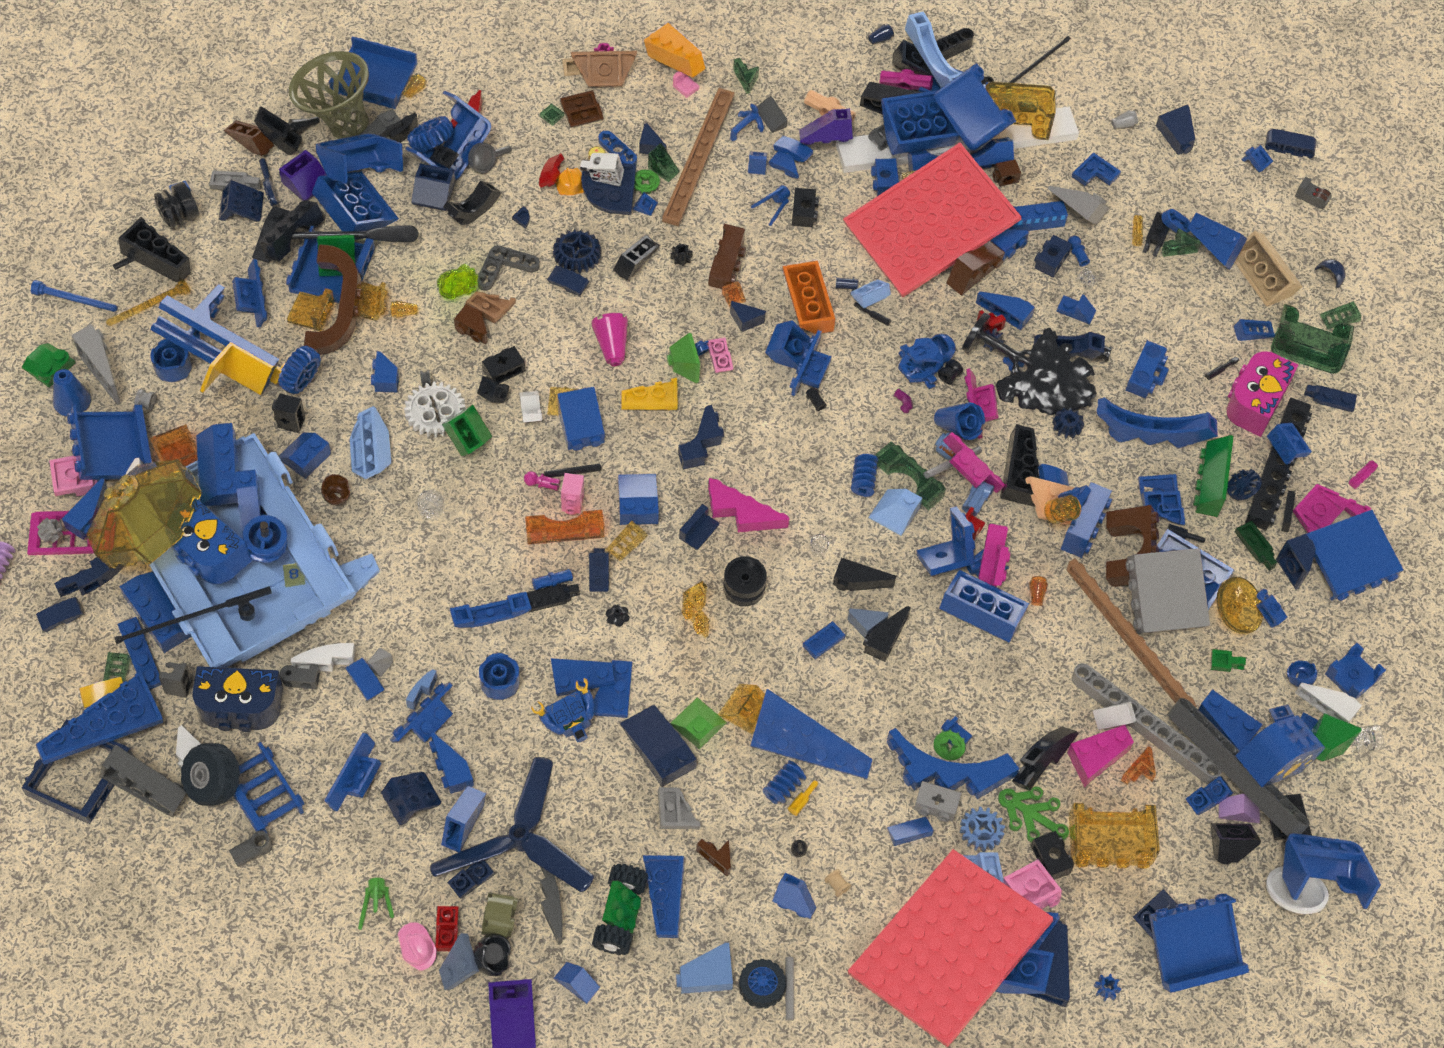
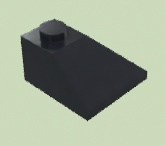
(907, 57)
(1233, 841)

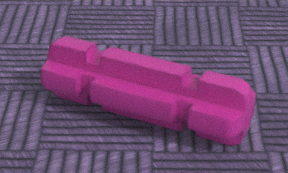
(1363, 474)

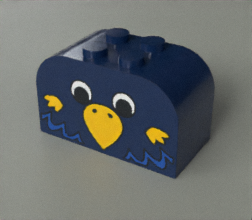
(237, 697)

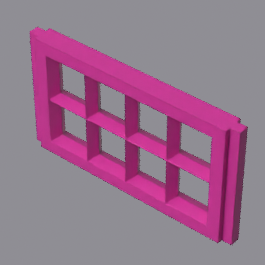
(34, 539)

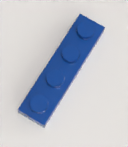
(140, 653)

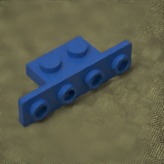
(249, 294)
(813, 366)
(428, 718)
(355, 774)

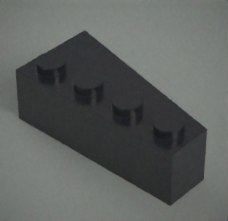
(875, 92)
(1019, 465)

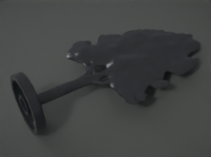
(1051, 377)

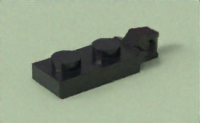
(552, 596)

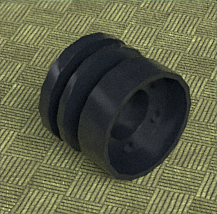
(177, 204)

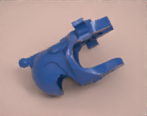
(926, 358)

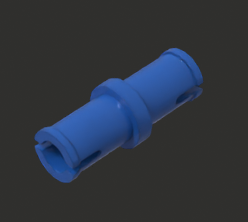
(552, 579)

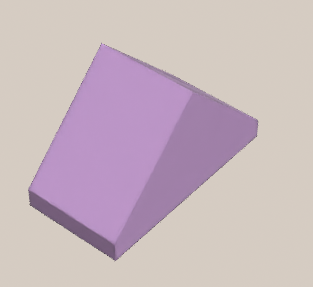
(1239, 809)

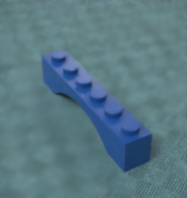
(993, 152)

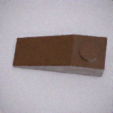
(249, 137)

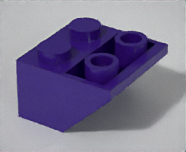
(301, 174)

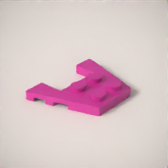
(1323, 506)

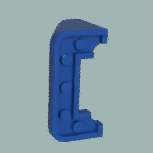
(972, 108)

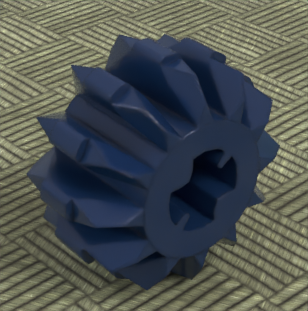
(1068, 423)

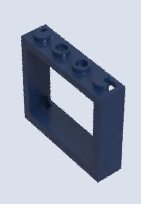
(93, 803)

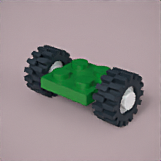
(620, 909)

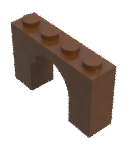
(1130, 521)

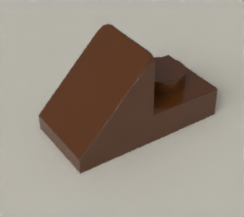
(719, 859)

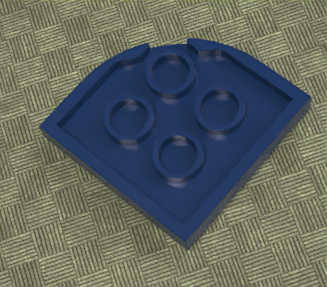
(611, 197)

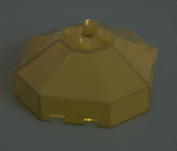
(143, 513)

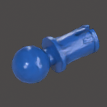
(1078, 250)

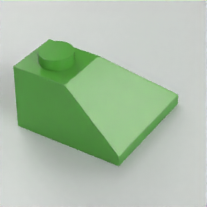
(684, 358)
(698, 723)

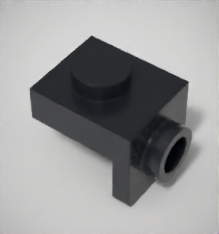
(493, 390)

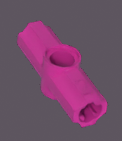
(906, 79)

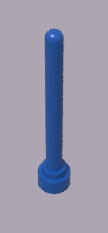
(39, 287)

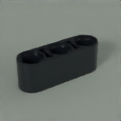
(956, 42)

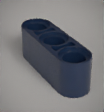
(1291, 142)

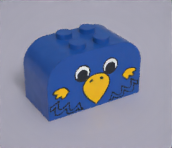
(211, 547)
(1280, 751)

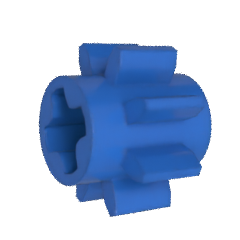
(1107, 992)

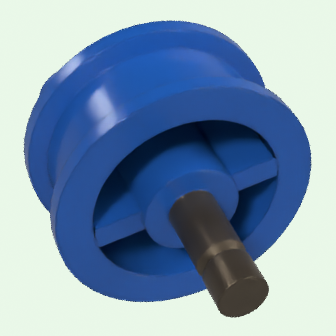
(265, 538)

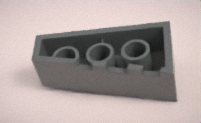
(142, 781)

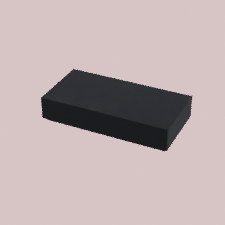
(1288, 511)

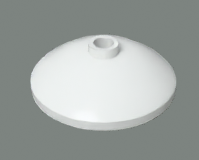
(1310, 901)

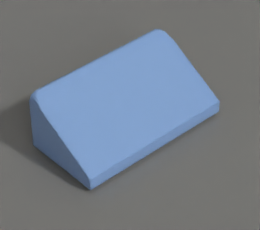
(871, 293)

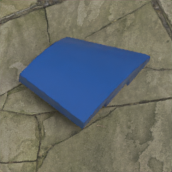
(1164, 496)

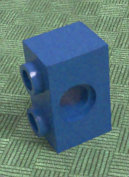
(885, 174)

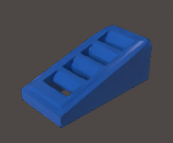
(1243, 333)

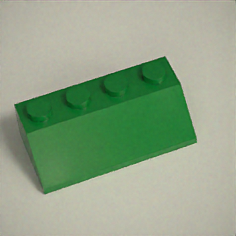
(1213, 476)

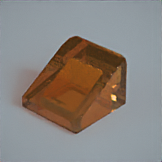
(733, 292)

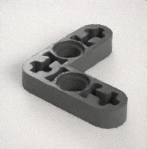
(499, 260)

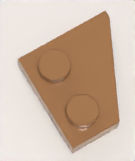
(490, 305)

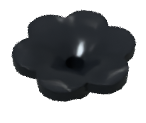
(617, 615)

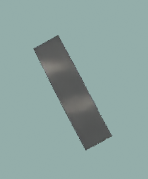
(552, 906)

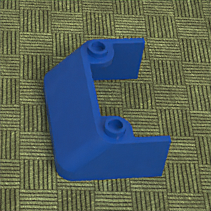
(470, 130)
(359, 153)
(1330, 860)

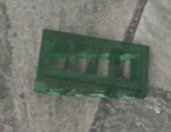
(1355, 317)
(124, 658)

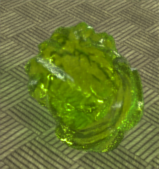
(457, 282)

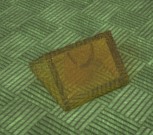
(744, 707)

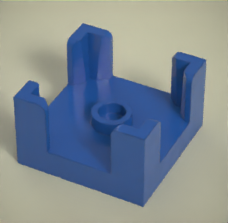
(1353, 673)

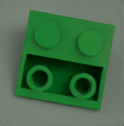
(467, 430)

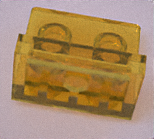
(311, 310)
(692, 604)

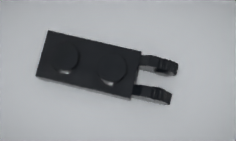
(1156, 234)

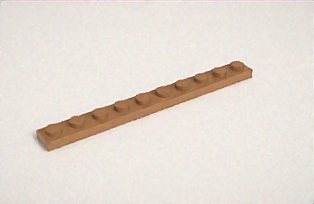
(698, 157)
(1127, 632)

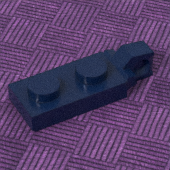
(1331, 397)

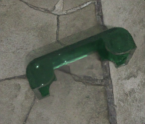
(1310, 344)

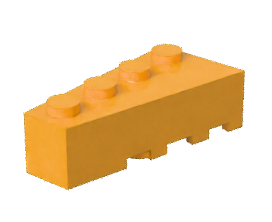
(675, 51)

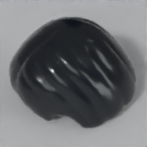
(492, 954)

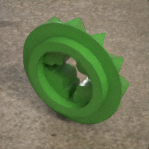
(645, 175)
(942, 748)

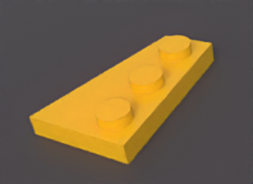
(656, 397)

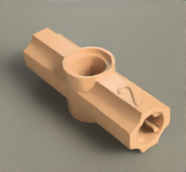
(823, 103)

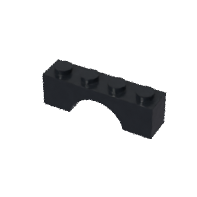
(277, 241)

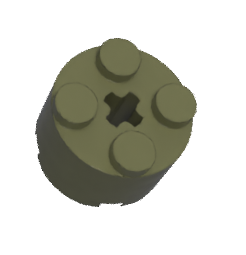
(498, 914)

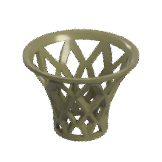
(345, 110)

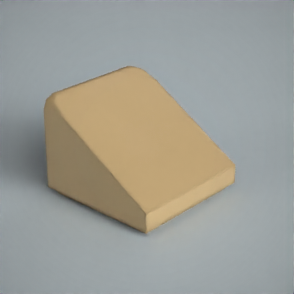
(570, 67)

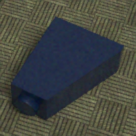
(1178, 129)

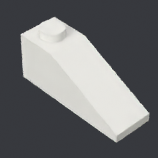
(1329, 701)

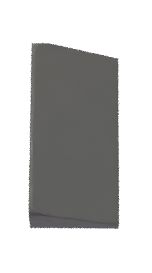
(772, 115)

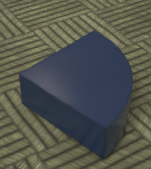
(522, 217)

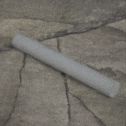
(789, 990)

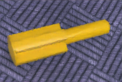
(802, 799)

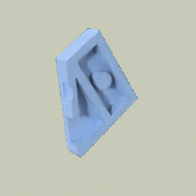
(360, 571)

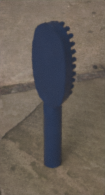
(268, 185)

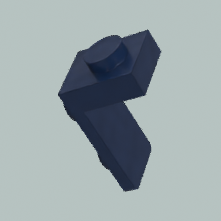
(599, 570)

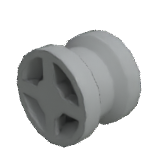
(145, 399)

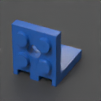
(953, 553)

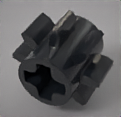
(681, 254)

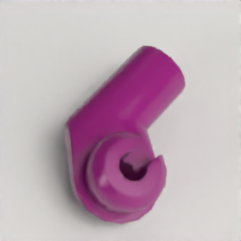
(905, 399)

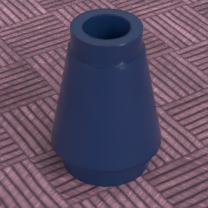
(882, 34)

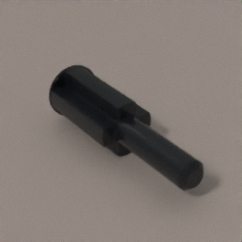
(1182, 532)

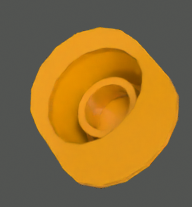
(569, 182)

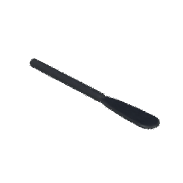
(402, 233)

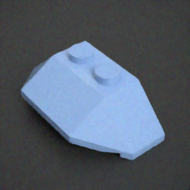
(369, 444)

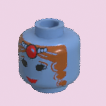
(943, 449)

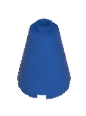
(69, 392)
(961, 419)

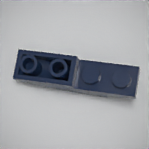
(87, 579)

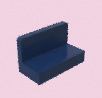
(698, 528)

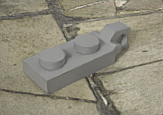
(220, 179)

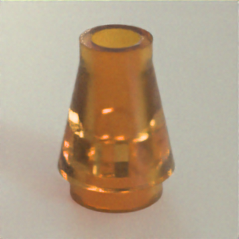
(1038, 589)

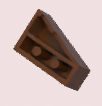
(728, 257)
(974, 266)

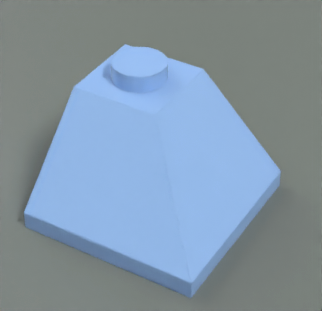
(896, 509)

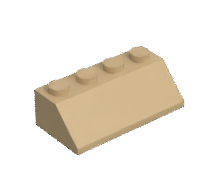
(1266, 270)

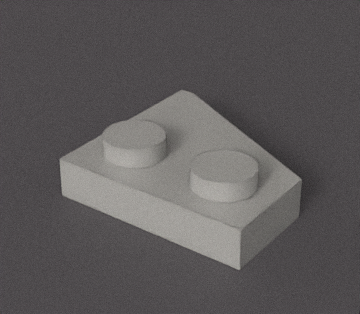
(674, 810)

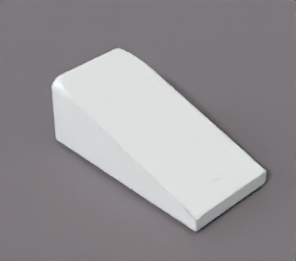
(1114, 715)

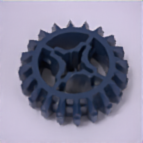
(585, 257)

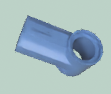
(978, 497)

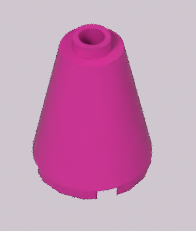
(611, 336)

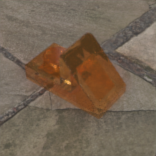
(1143, 765)

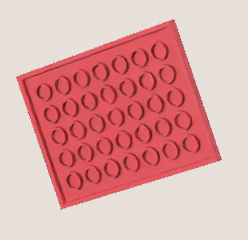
(931, 219)
(950, 947)

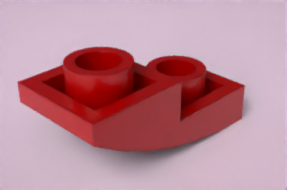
(550, 171)
(446, 927)

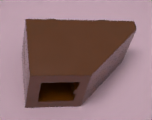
(471, 322)

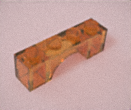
(545, 530)

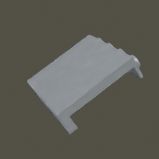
(1167, 590)

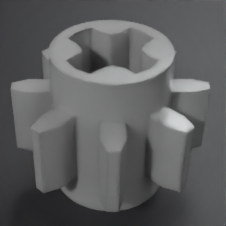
(50, 530)

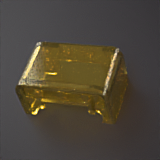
(1028, 103)
(1113, 837)

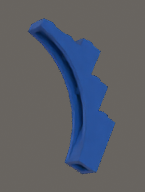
(1177, 430)
(978, 777)

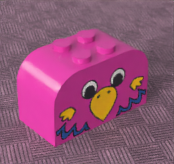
(1259, 391)

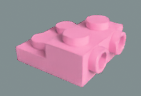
(65, 478)
(1035, 885)

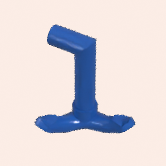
(750, 115)

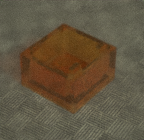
(175, 445)

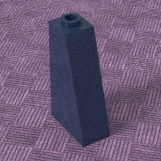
(1058, 984)

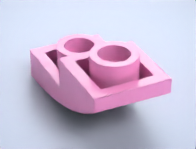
(720, 355)

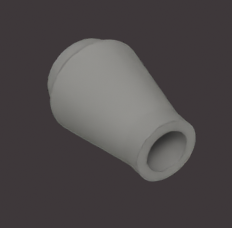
(1125, 120)

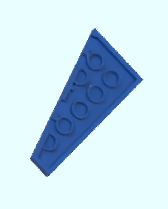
(108, 719)
(795, 735)

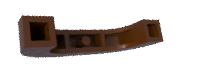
(349, 309)

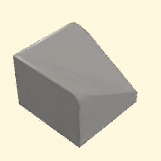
(380, 662)

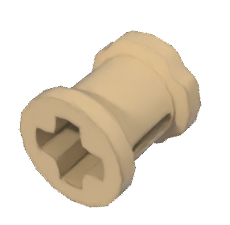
(837, 882)

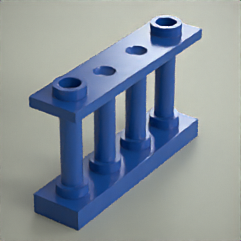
(250, 806)

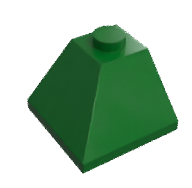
(1334, 735)

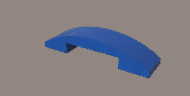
(490, 613)

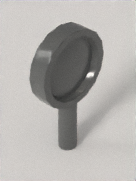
(483, 156)

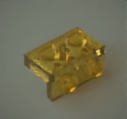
(372, 302)

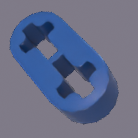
(1175, 220)

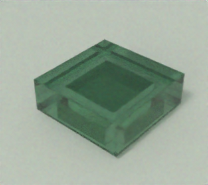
(552, 114)

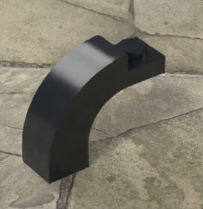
(475, 205)

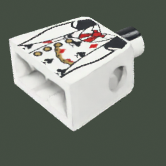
(604, 168)

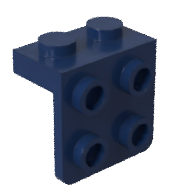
(409, 795)

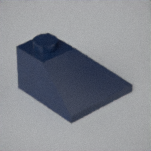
(1297, 559)

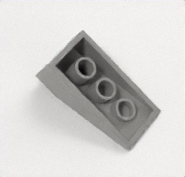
(93, 353)

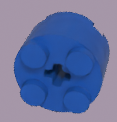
(170, 361)
(495, 686)

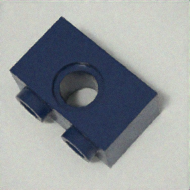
(1053, 256)

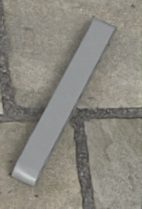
(1156, 725)

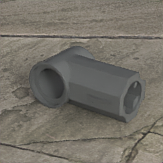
(248, 850)

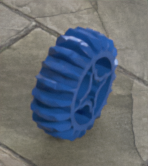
(430, 134)
(299, 369)

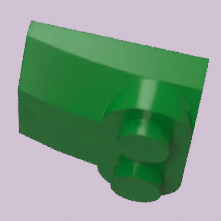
(46, 361)

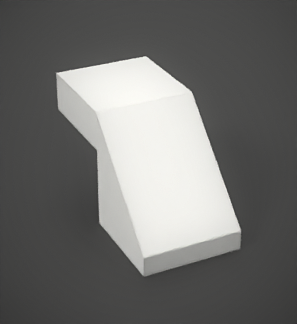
(530, 406)

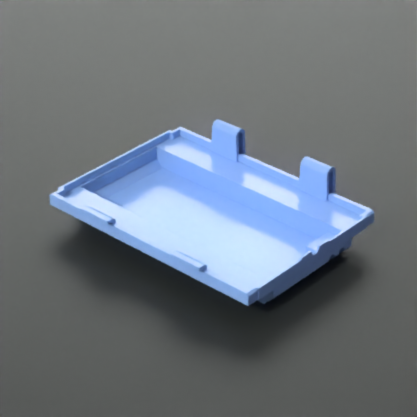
(222, 633)

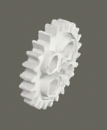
(417, 414)

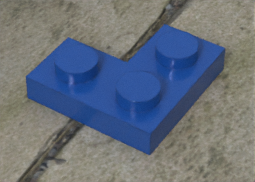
(1098, 167)

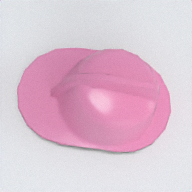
(417, 946)

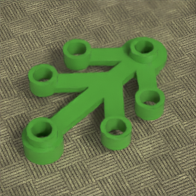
(1030, 812)

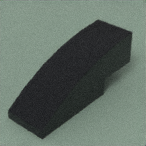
(277, 131)

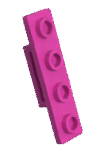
(983, 396)
(970, 465)
(994, 556)

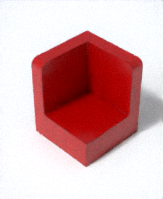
(995, 322)
(977, 523)

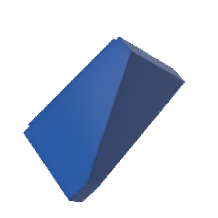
(644, 204)

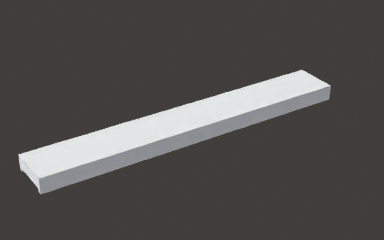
(861, 152)

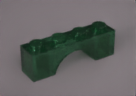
(894, 460)

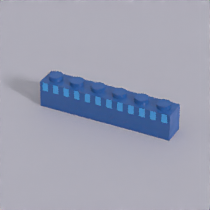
(1041, 216)

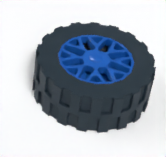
(762, 983)

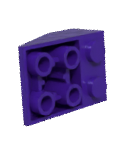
(829, 127)
(512, 1014)

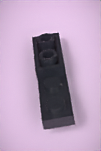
(1045, 751)

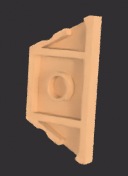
(1043, 492)

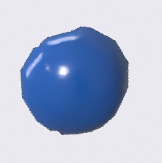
(1306, 671)

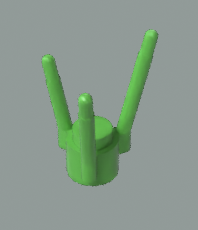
(375, 890)

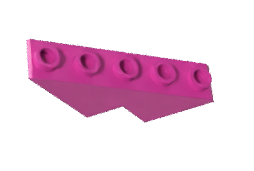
(748, 512)

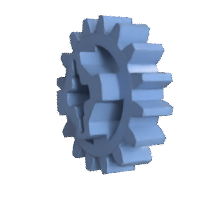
(984, 837)

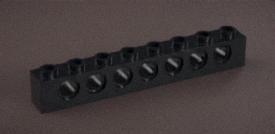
(1262, 518)

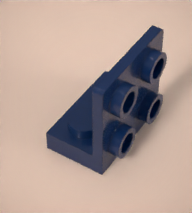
(241, 201)

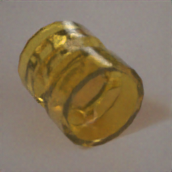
(1062, 509)

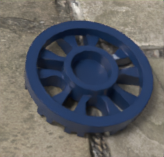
(1244, 484)

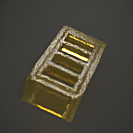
(641, 536)

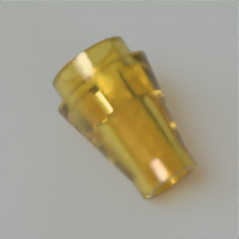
(414, 85)
(402, 309)

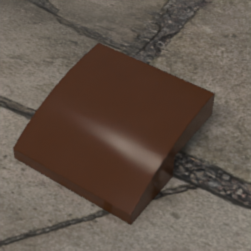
(581, 109)

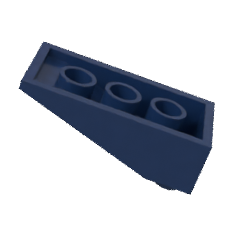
(659, 745)

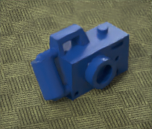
(1270, 608)

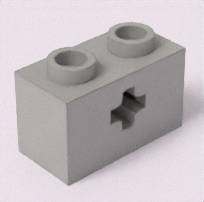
(947, 799)

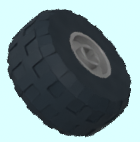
(210, 774)

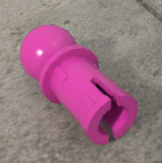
(532, 479)

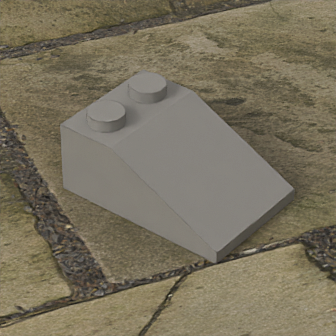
(1089, 206)

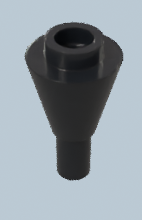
(300, 125)

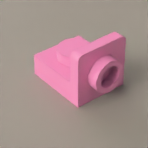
(684, 84)

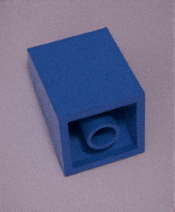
(580, 418)

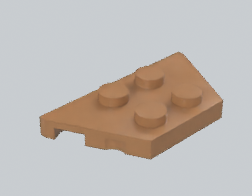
(604, 67)

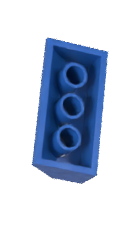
(217, 464)
(984, 606)

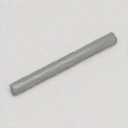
(946, 465)

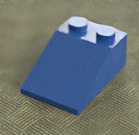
(638, 499)
(1029, 975)

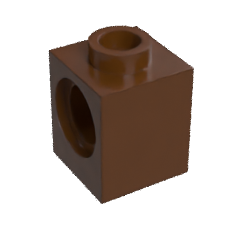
(1006, 173)

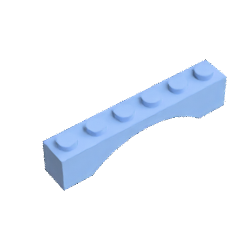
(921, 33)

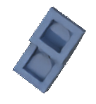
(424, 685)

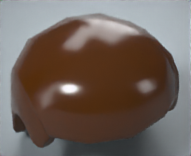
(335, 484)

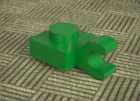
(1224, 661)

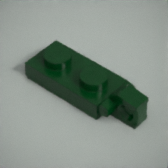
(1256, 544)

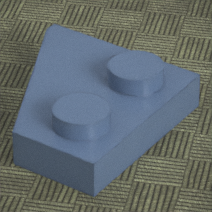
(459, 963)

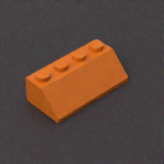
(809, 297)

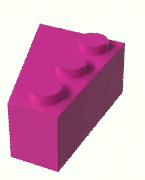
(1098, 752)

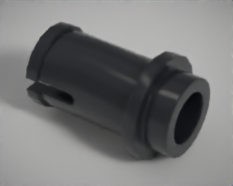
(815, 398)

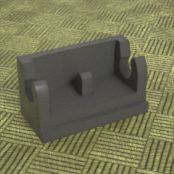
(178, 681)

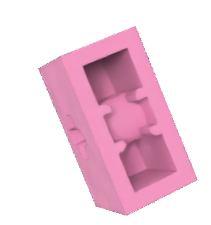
(572, 493)

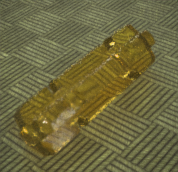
(1137, 231)

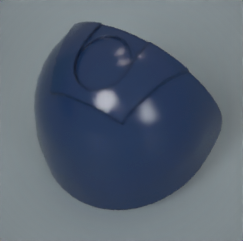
(1336, 268)

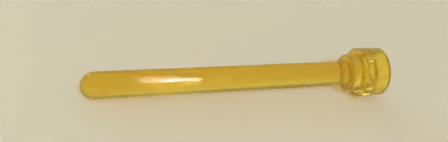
(180, 288)

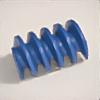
(864, 475)
(783, 782)

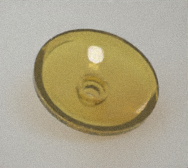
(1238, 606)

